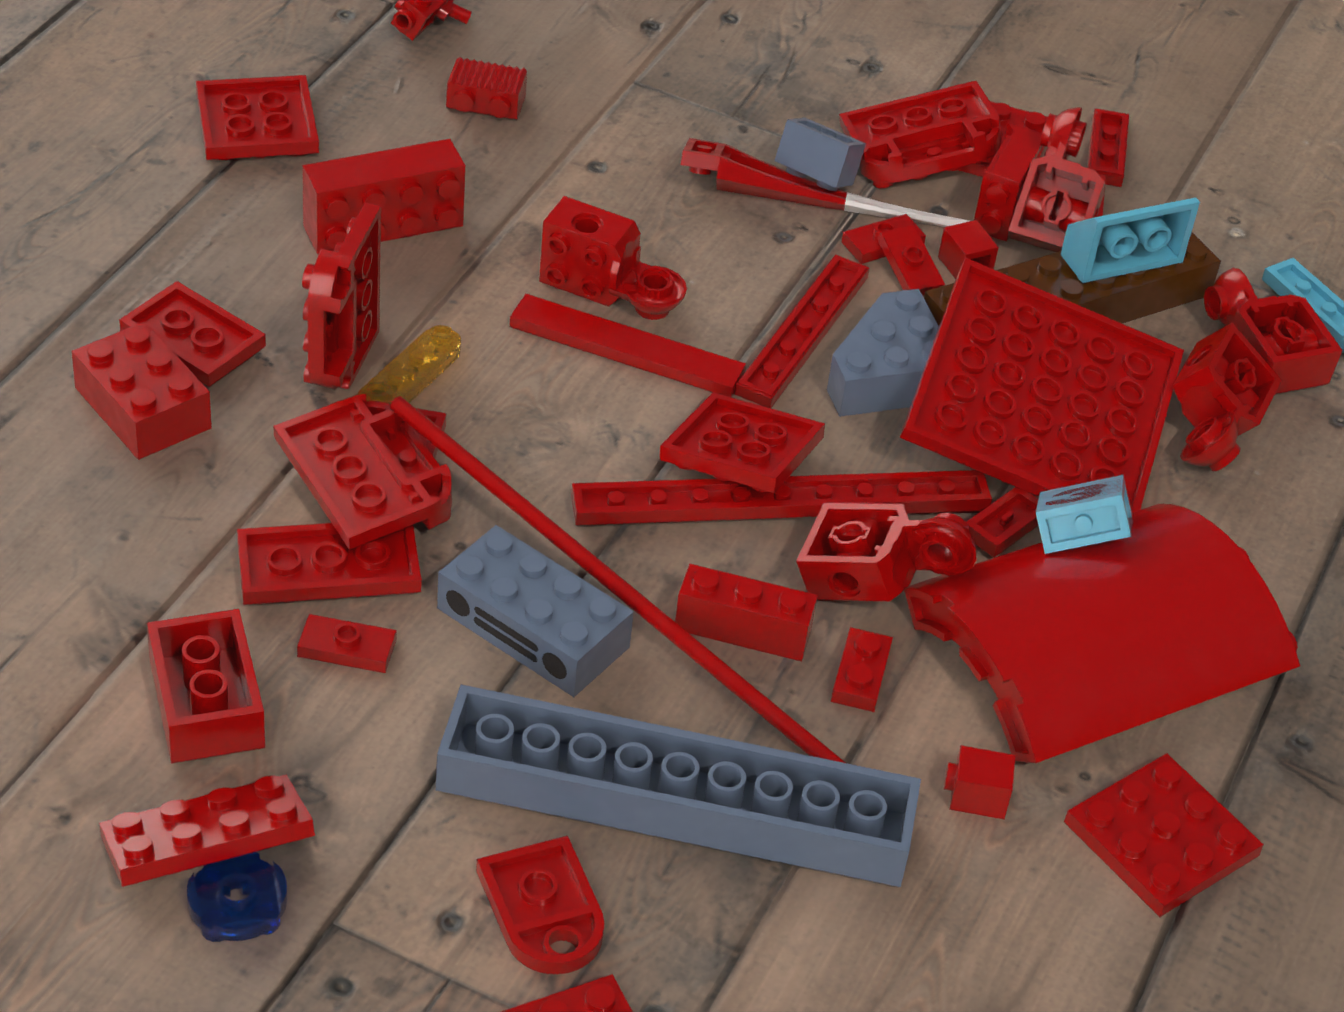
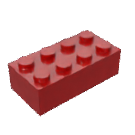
(414, 185)

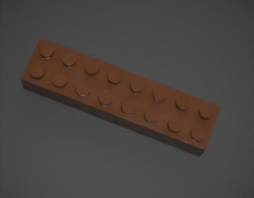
(1117, 297)

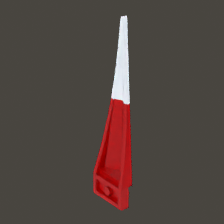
(751, 176)

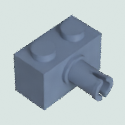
(819, 153)

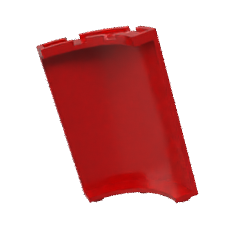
(1109, 629)

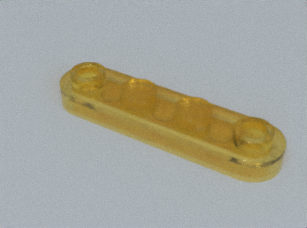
(415, 366)

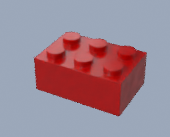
(142, 390)
(206, 685)

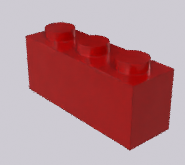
(745, 612)

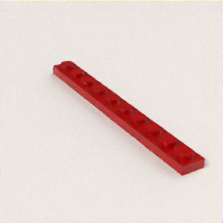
(796, 497)

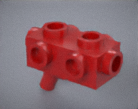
(417, 15)

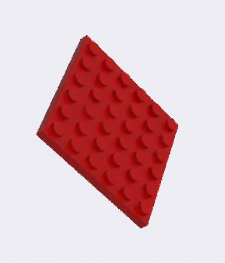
(1041, 388)

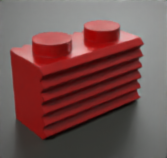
(486, 88)

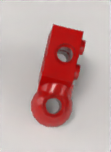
(1056, 188)
(599, 260)
(1279, 328)
(1223, 395)
(876, 549)

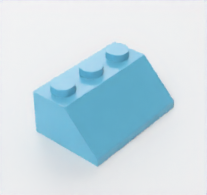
(1129, 240)

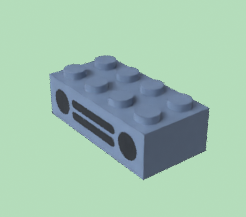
(534, 610)

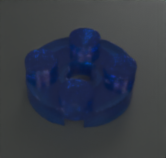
(241, 919)

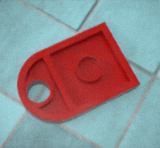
(543, 899)

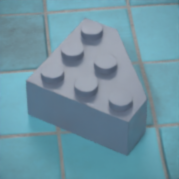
(883, 355)

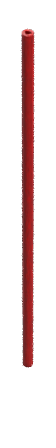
(613, 582)

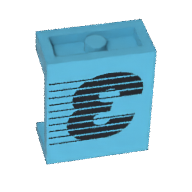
(1084, 514)

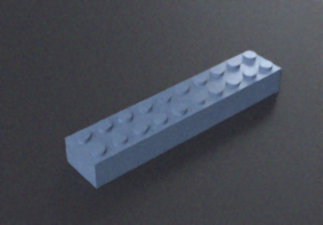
(678, 785)

